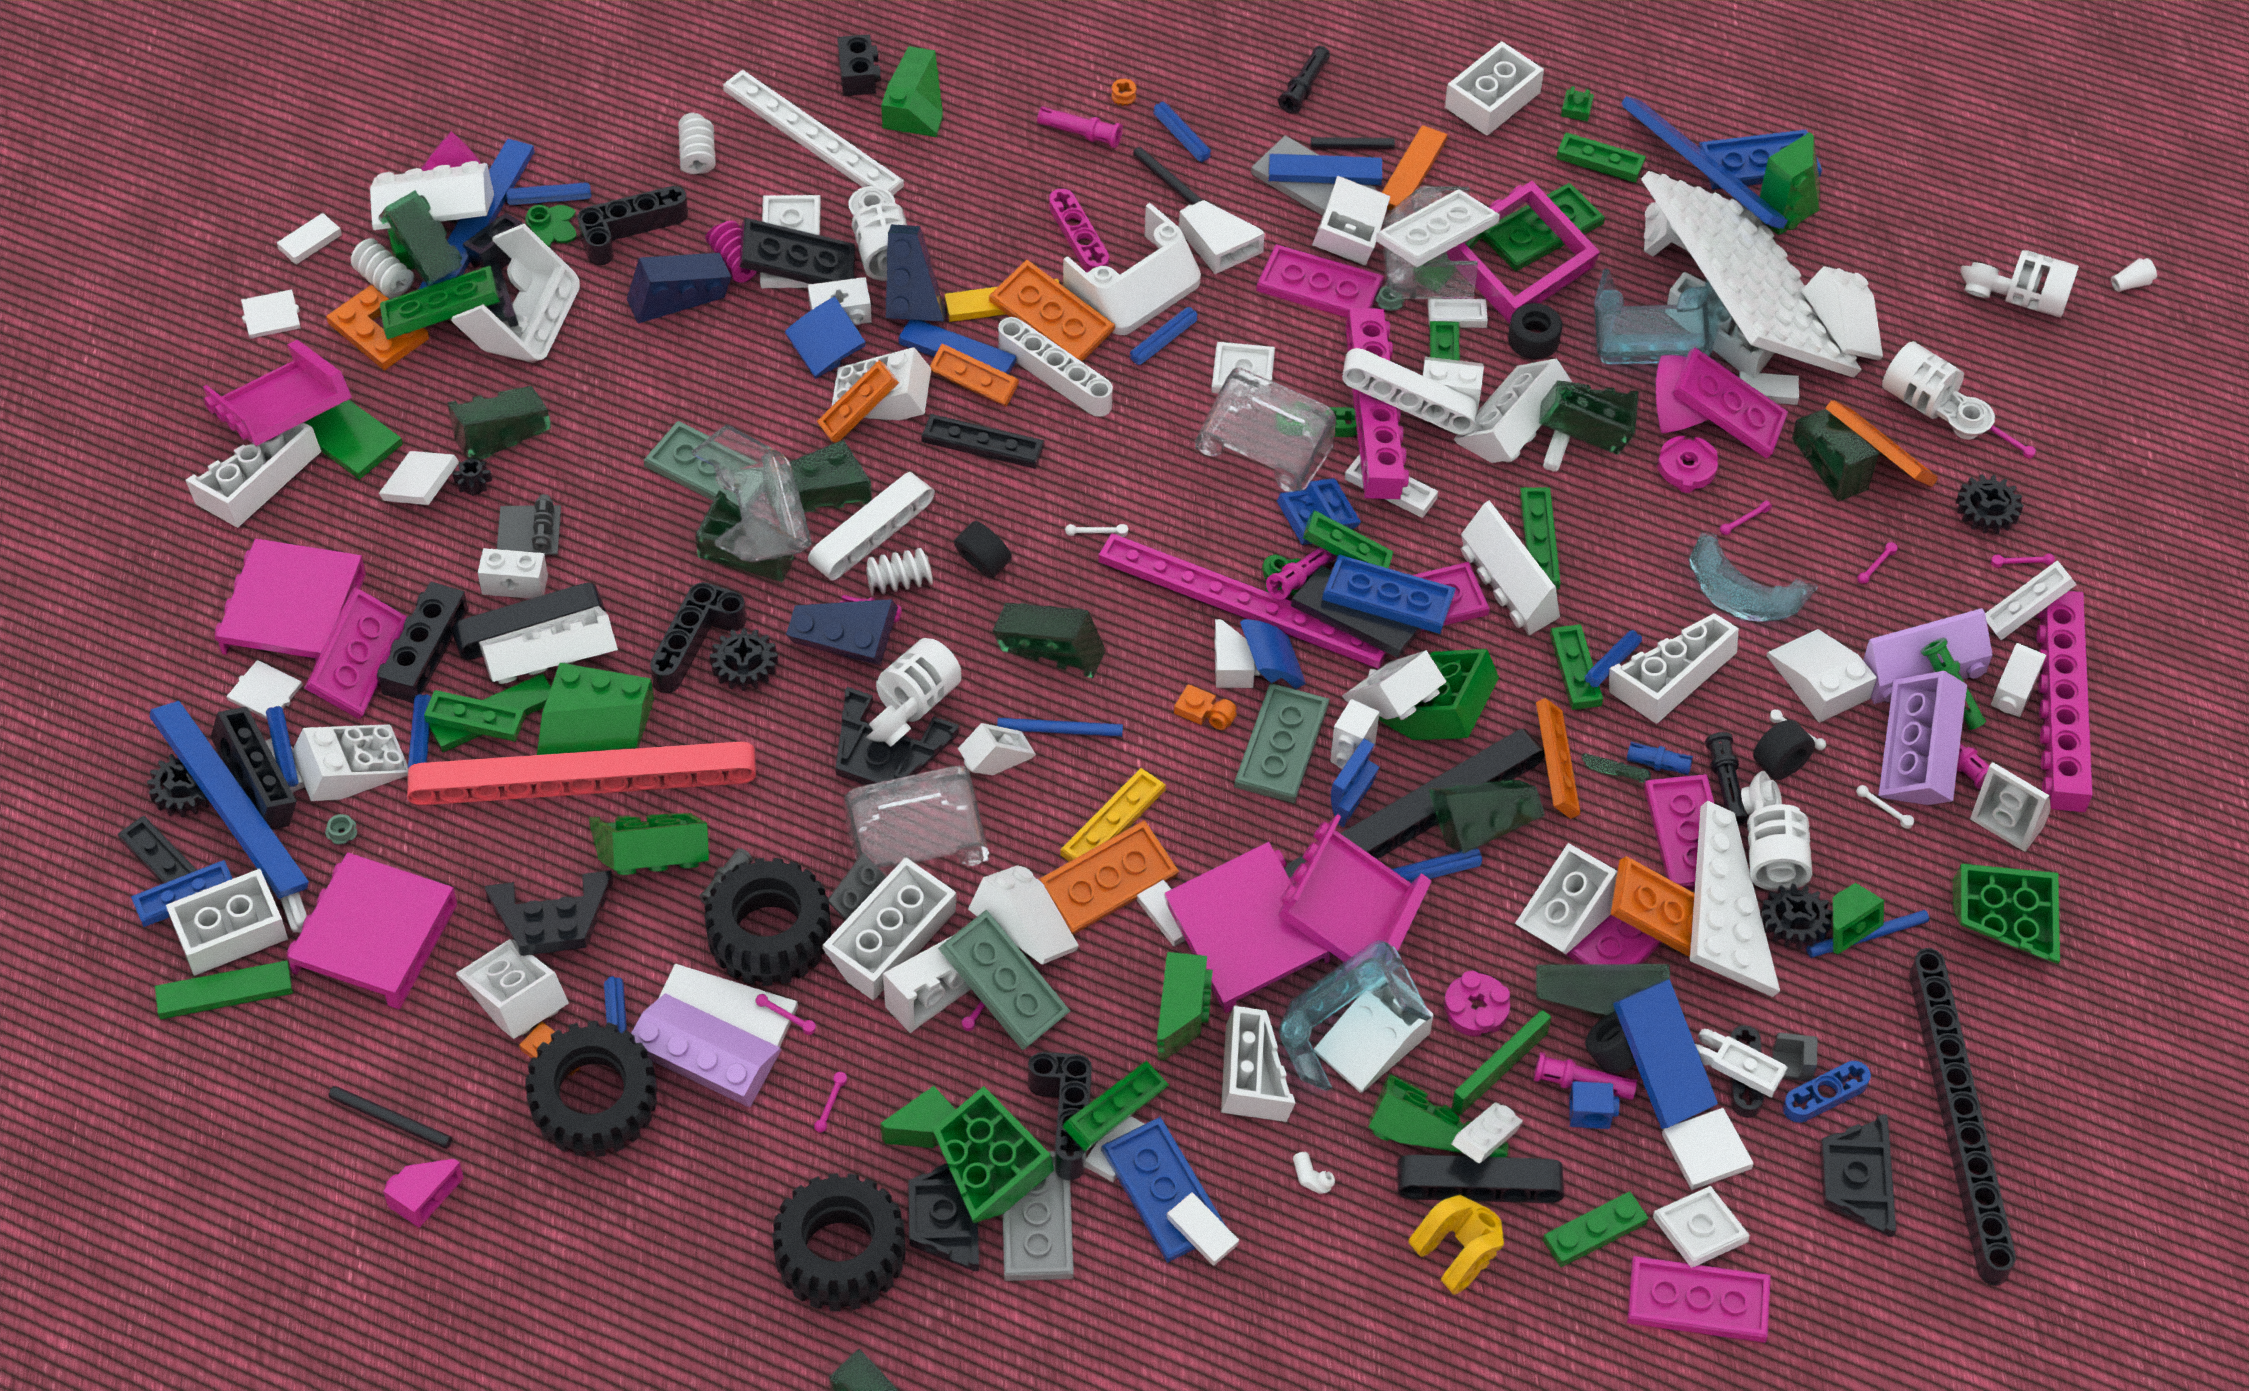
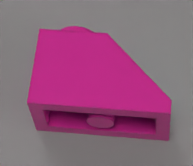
(422, 1188)

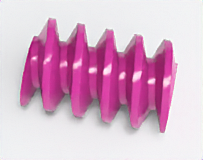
(726, 240)

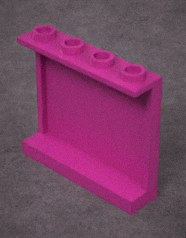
(281, 396)
(288, 598)
(1349, 896)
(1236, 924)
(373, 927)

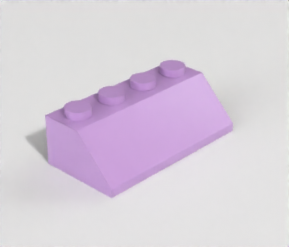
(1900, 657)
(1923, 739)
(705, 1049)

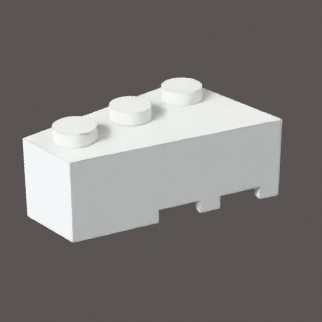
(1252, 1070)

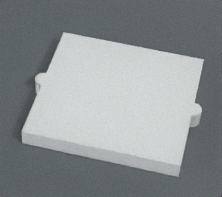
(270, 314)
(264, 688)

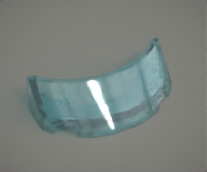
(1739, 594)

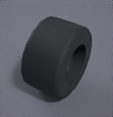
(1538, 318)
(983, 549)
(1784, 749)
(1609, 1045)

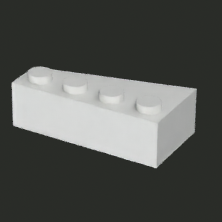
(1730, 340)
(253, 474)
(548, 645)
(1673, 670)
(922, 987)

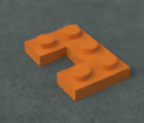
(356, 324)

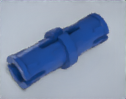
(1659, 758)

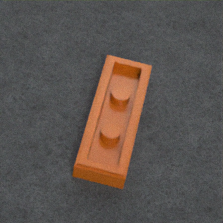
(974, 375)
(857, 401)

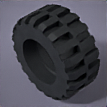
(762, 886)
(581, 1048)
(839, 1202)

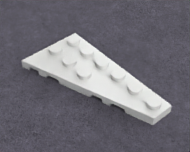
(1726, 914)

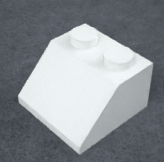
(1457, 375)

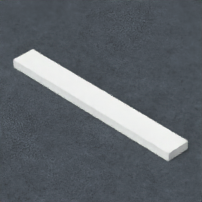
(810, 133)

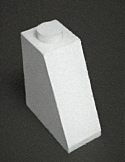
(1219, 236)

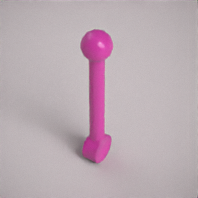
(2028, 451)
(1726, 529)
(1890, 549)
(1997, 560)
(968, 1023)
(807, 1026)
(840, 1080)

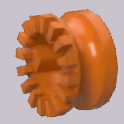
(1127, 96)

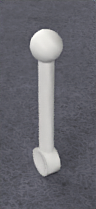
(1120, 530)
(1776, 717)
(1905, 820)

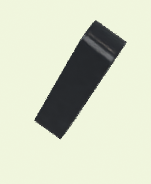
(521, 615)
(1490, 1181)

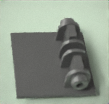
(530, 527)
(856, 886)

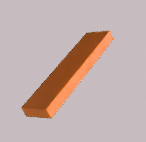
(1414, 165)
(1558, 758)

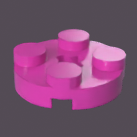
(1684, 476)
(1477, 987)

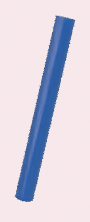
(1061, 727)
(1889, 927)

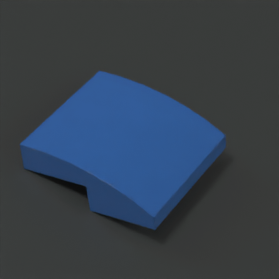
(825, 337)
(1322, 496)
(1272, 652)
(1353, 782)

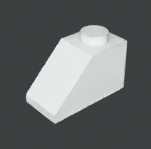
(1232, 658)
(2018, 680)
(995, 749)

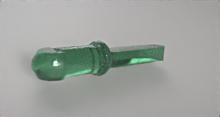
(1614, 768)

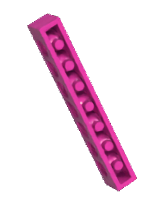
(1376, 421)
(2065, 704)

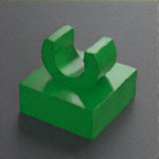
(1577, 104)

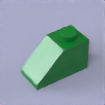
(1855, 916)
(915, 1121)

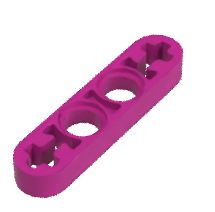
(1079, 231)

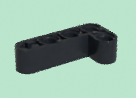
(629, 217)
(702, 608)
(1070, 1080)

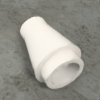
(2135, 275)

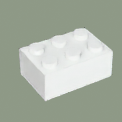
(1494, 88)
(227, 922)

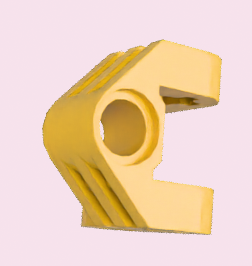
(1473, 1226)

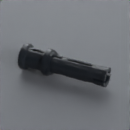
(1300, 86)
(1725, 767)

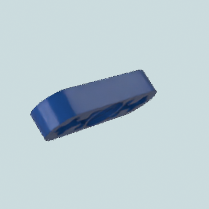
(1820, 1104)

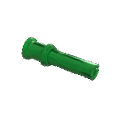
(1972, 716)

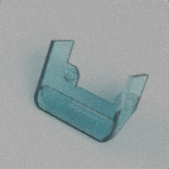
(1651, 331)
(1366, 970)

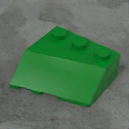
(1792, 182)
(1457, 707)
(594, 711)
(650, 843)
(2010, 907)
(1183, 1002)
(990, 1155)

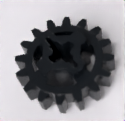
(1989, 504)
(757, 664)
(179, 790)
(1796, 916)

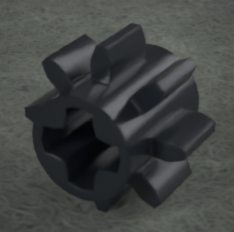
(472, 476)

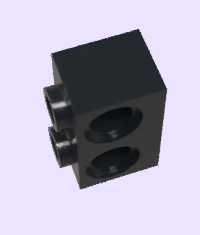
(857, 65)

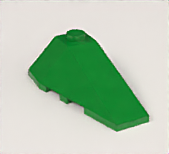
(914, 95)
(1409, 1118)

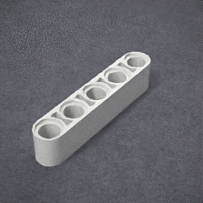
(1056, 367)
(1409, 391)
(871, 526)

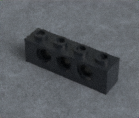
(422, 642)
(253, 765)

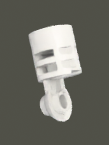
(873, 214)
(2022, 288)
(1933, 389)
(913, 688)
(1776, 837)

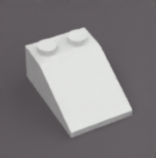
(1846, 311)
(1824, 674)
(1399, 686)
(2011, 807)
(1570, 900)
(1025, 913)
(513, 988)

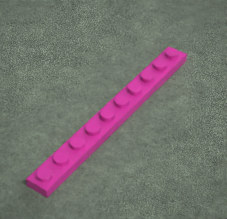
(1232, 597)

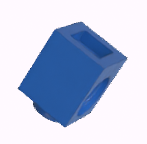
(1592, 1105)

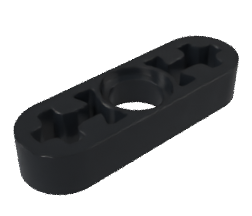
(1737, 1088)

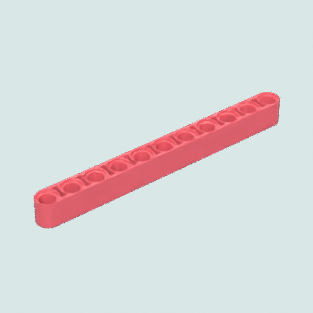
(581, 773)

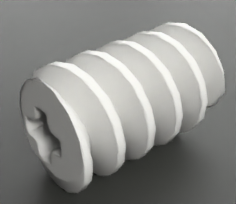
(696, 144)
(381, 268)
(898, 571)

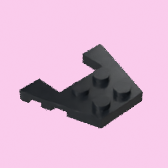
(876, 761)
(550, 924)

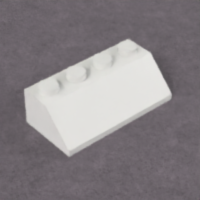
(449, 191)
(1512, 412)
(1510, 570)
(890, 926)

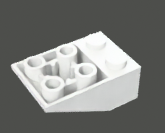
(1351, 220)
(906, 399)
(347, 760)
(1371, 1038)

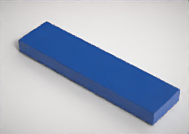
(1324, 169)
(928, 339)

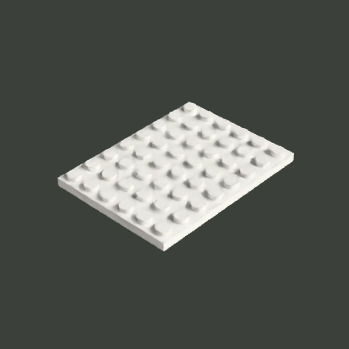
(1749, 273)

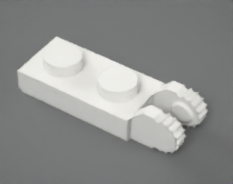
(1741, 1062)

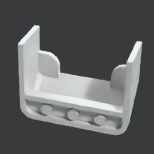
(1144, 288)
(544, 297)

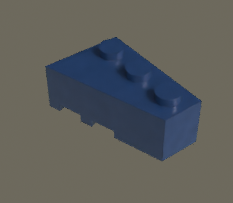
(911, 282)
(676, 284)
(845, 628)

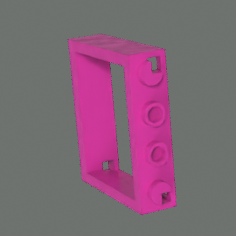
(1584, 259)

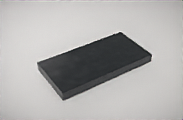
(795, 253)
(1375, 630)

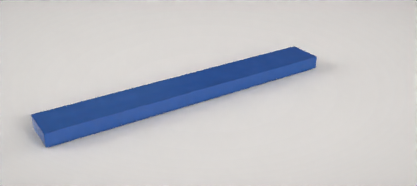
(1704, 162)
(503, 175)
(229, 799)

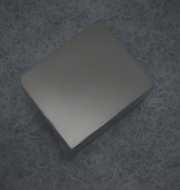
(1798, 1054)

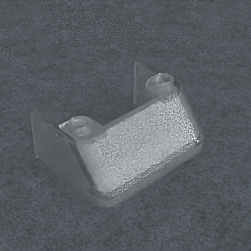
(1436, 277)
(765, 492)

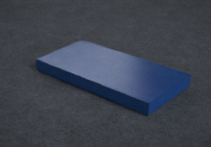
(1748, 156)
(1389, 594)
(1665, 1053)
(1156, 1181)

